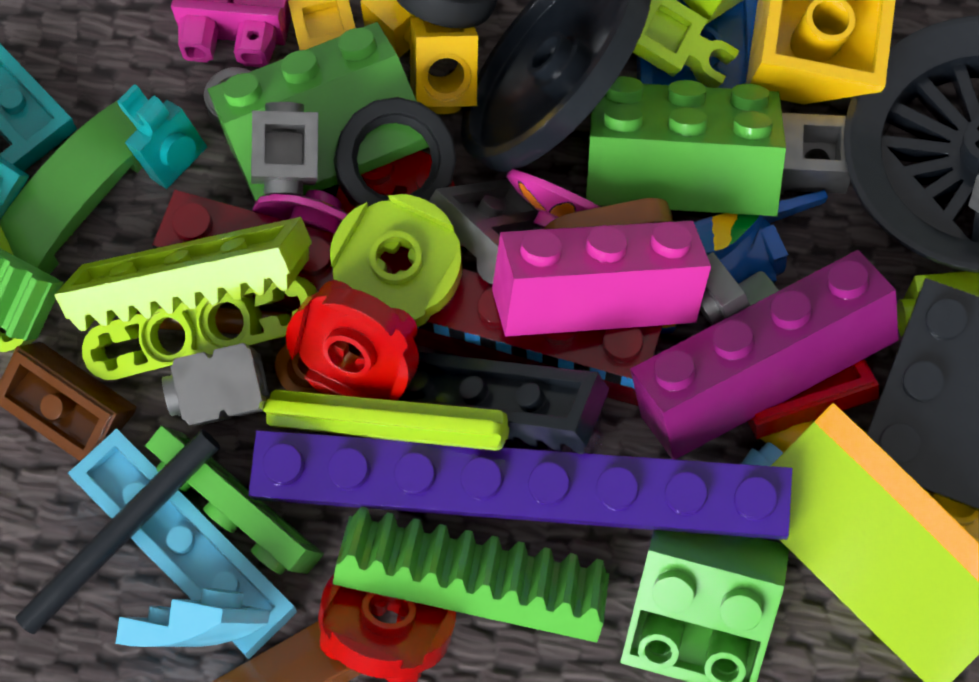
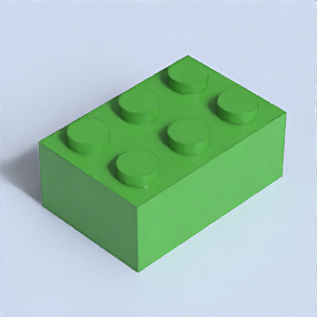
(688, 147)

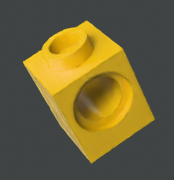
(436, 42)

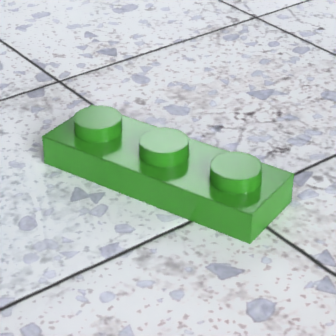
(228, 504)

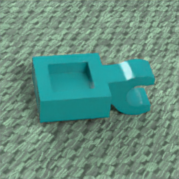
(164, 136)

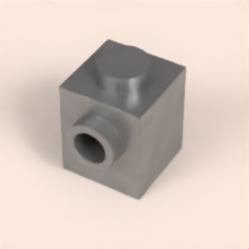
(284, 148)

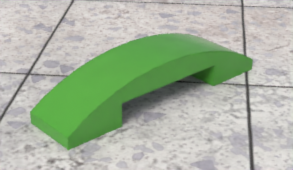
(69, 187)

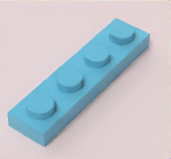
(180, 536)

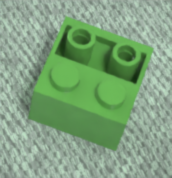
(706, 606)

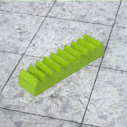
(186, 274)

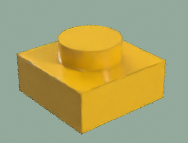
(320, 20)

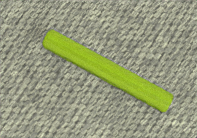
(388, 419)

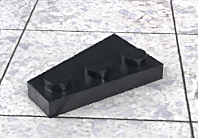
(932, 395)

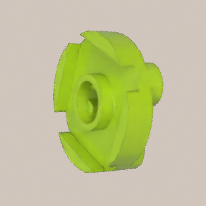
(386, 227)

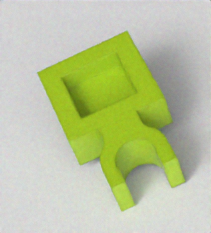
(674, 39)

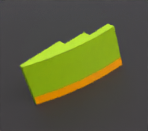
(884, 547)

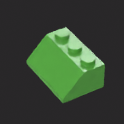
(328, 80)

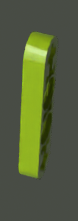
(199, 329)

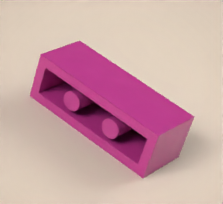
(599, 277)

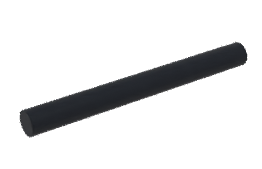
(117, 532)

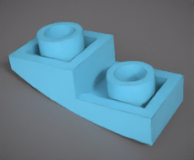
(193, 623)

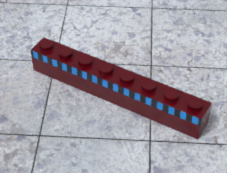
(463, 327)

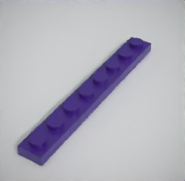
(523, 484)

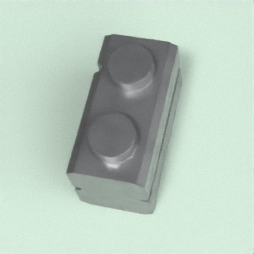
(216, 385)

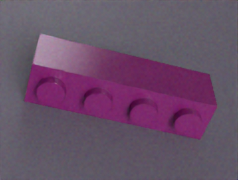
(766, 353)

